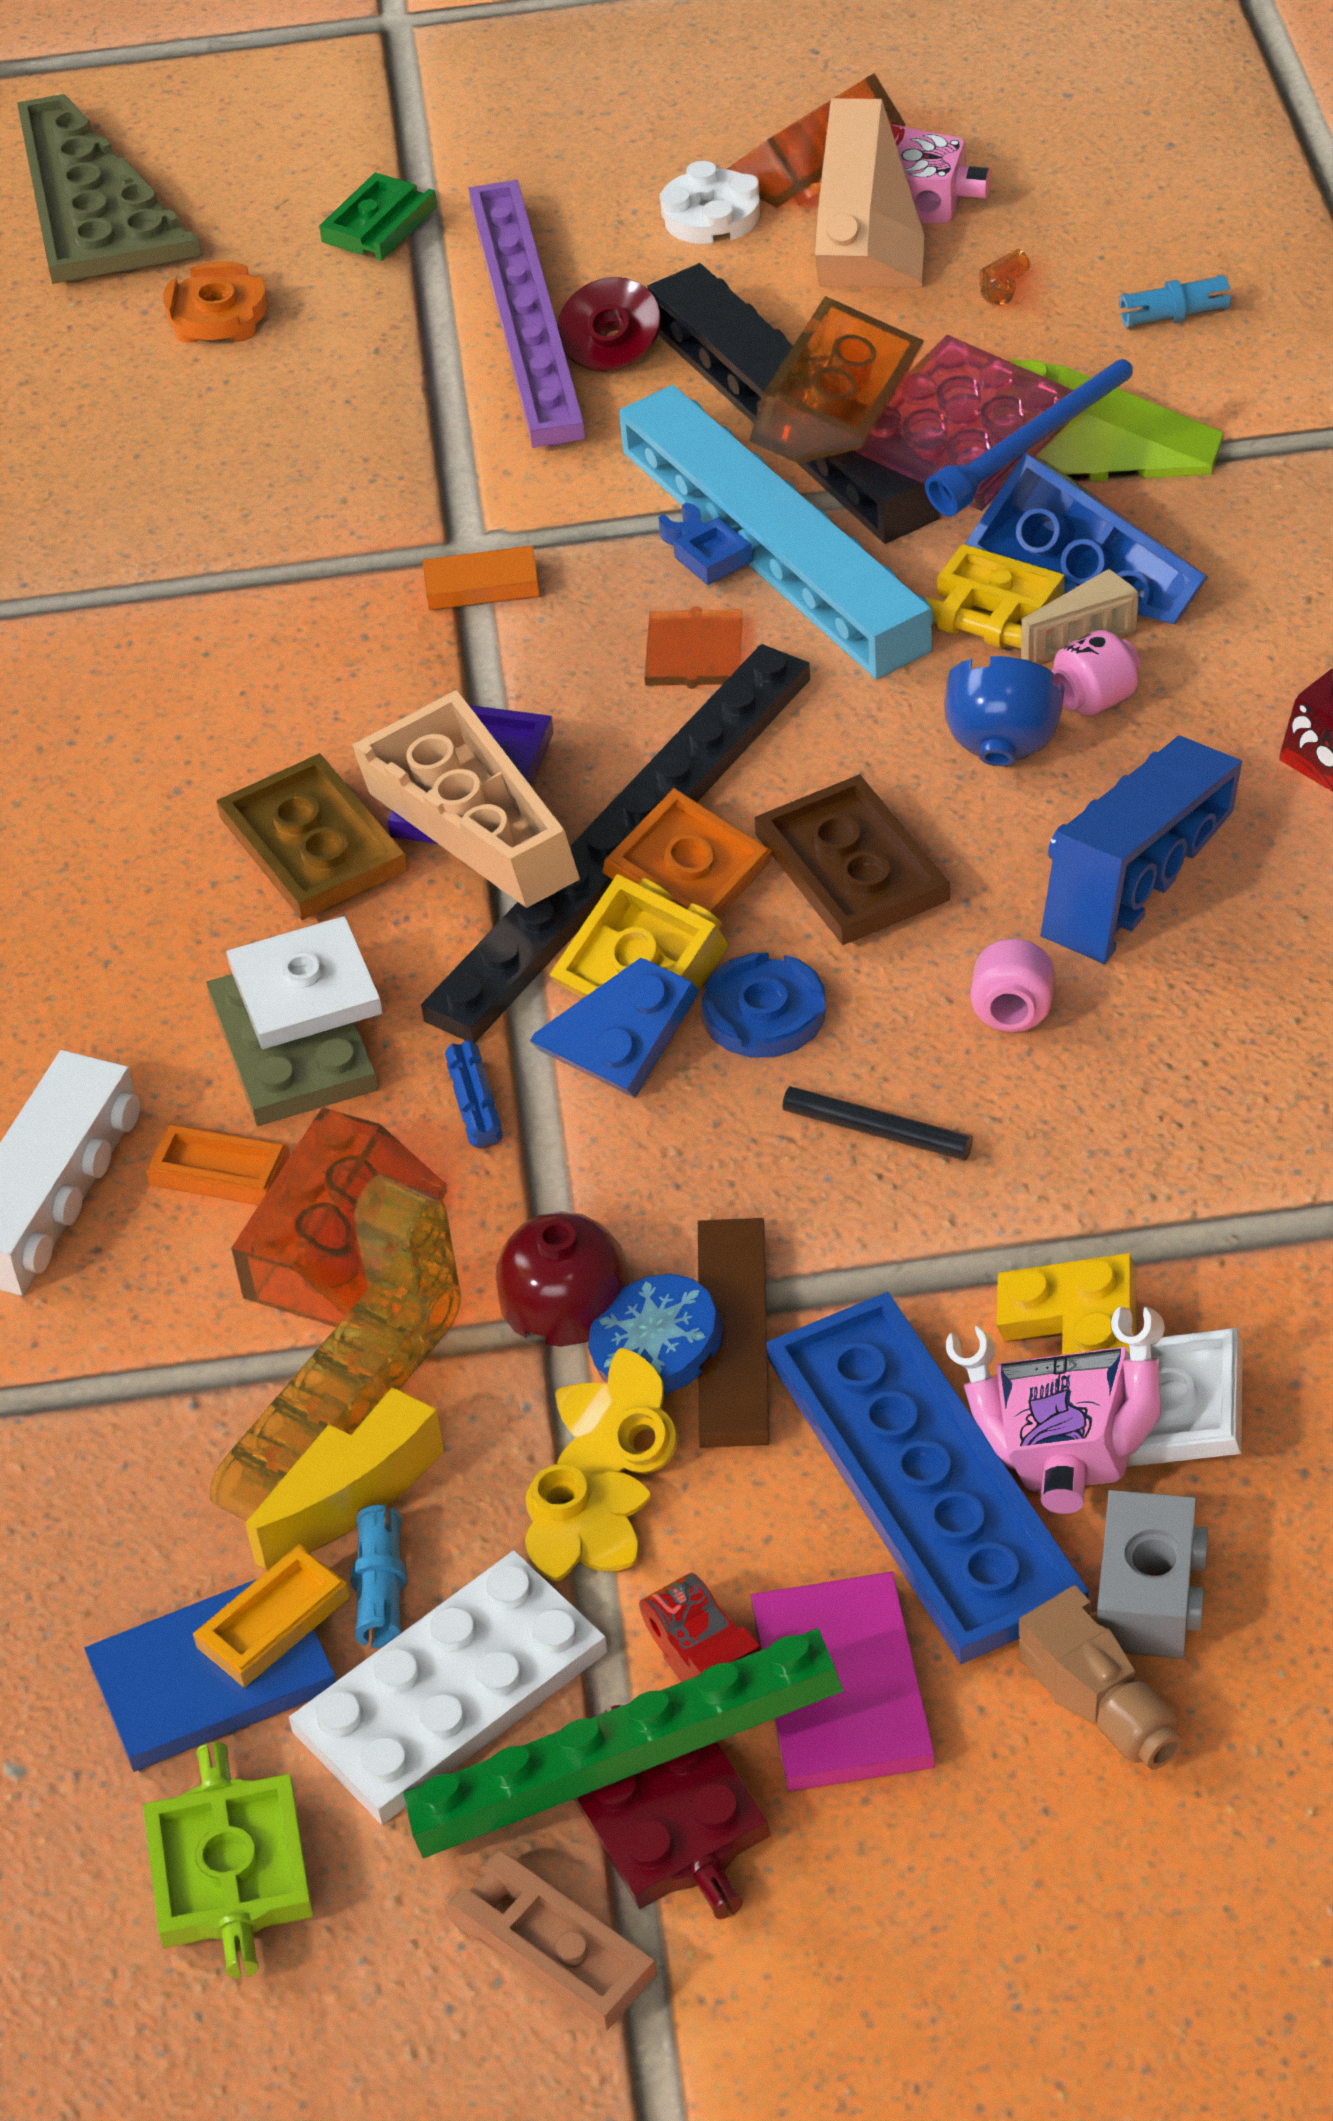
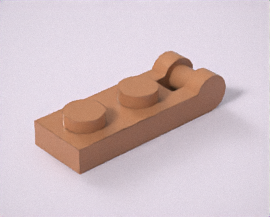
(553, 1940)

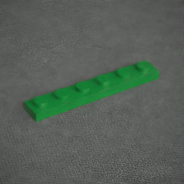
(621, 1742)

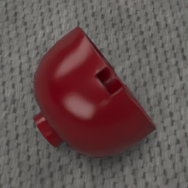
(559, 1276)

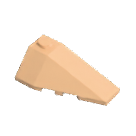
(865, 205)

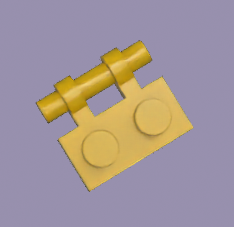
(994, 584)

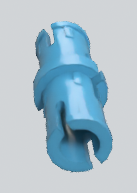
(1174, 301)
(378, 1575)

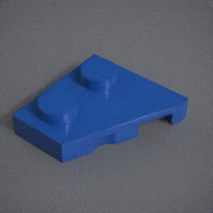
(620, 1026)

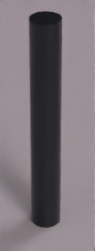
(877, 1123)

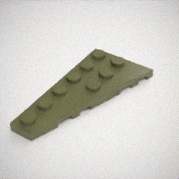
(90, 203)

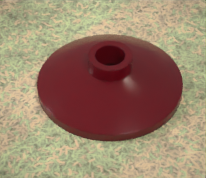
(607, 307)

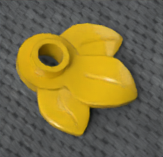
(612, 1415)
(586, 1528)

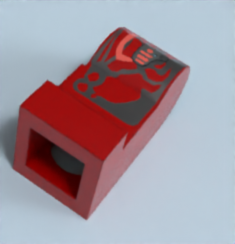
(693, 1628)

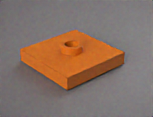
(689, 855)

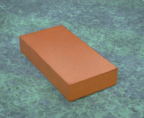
(480, 577)
(216, 1164)

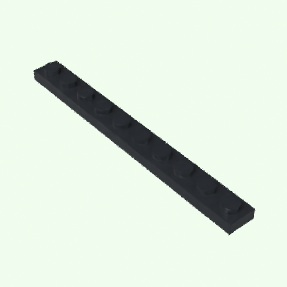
(691, 763)

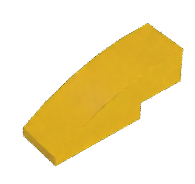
(344, 1475)

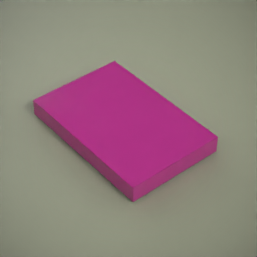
(879, 1717)

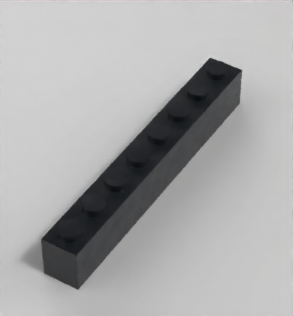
(740, 357)

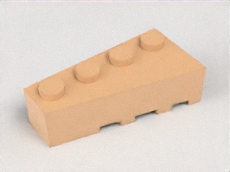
(469, 797)

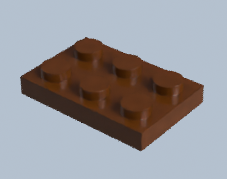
(852, 859)

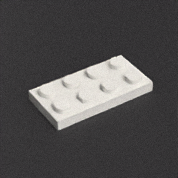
(448, 1685)

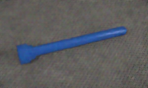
(954, 486)

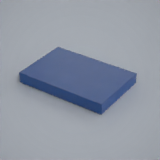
(176, 1698)

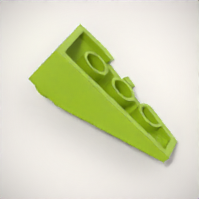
(1126, 435)

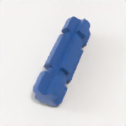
(473, 1094)

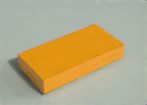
(271, 1615)

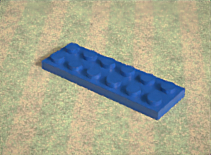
(923, 1473)

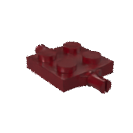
(677, 1827)

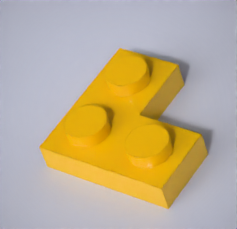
(1068, 1300)

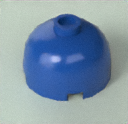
(1002, 708)

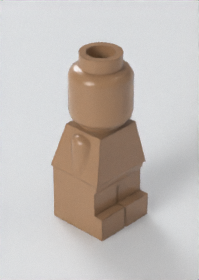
(1095, 1679)

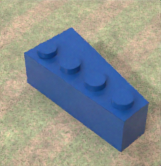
(1134, 844)

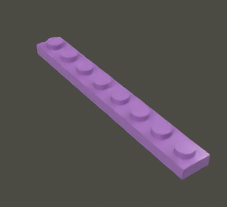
(526, 315)

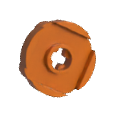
(234, 315)

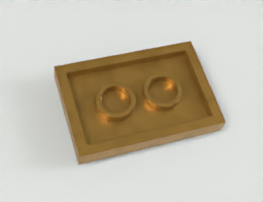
(311, 836)

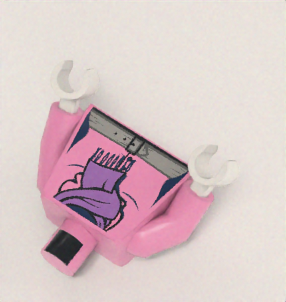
(1068, 1415)

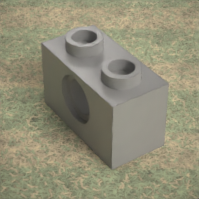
(1145, 1537)

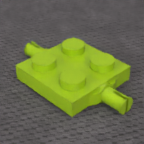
(227, 1860)

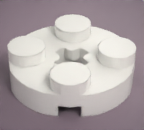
(710, 203)

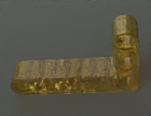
(375, 1346)

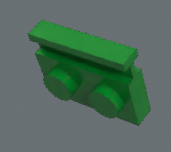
(377, 216)

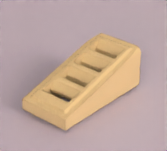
(1097, 604)

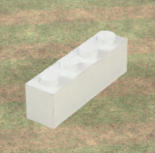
(54, 1157)

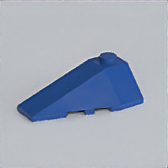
(1069, 530)

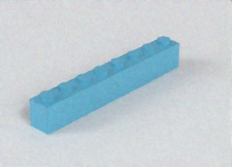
(791, 540)

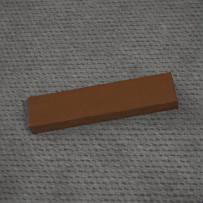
(736, 1380)

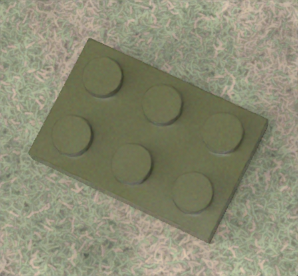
(295, 1073)

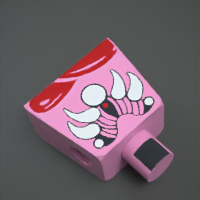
(938, 172)

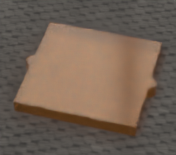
(693, 646)

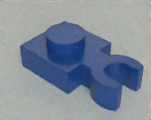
(705, 548)

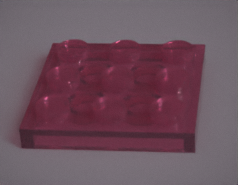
(957, 409)

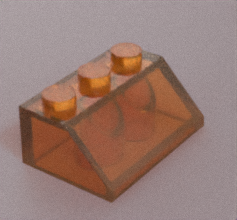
(793, 159)
(833, 384)
(303, 1238)

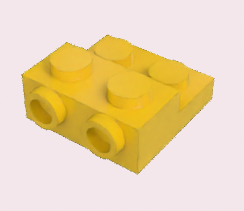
(636, 924)

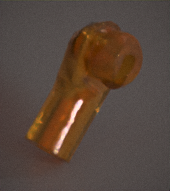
(997, 278)

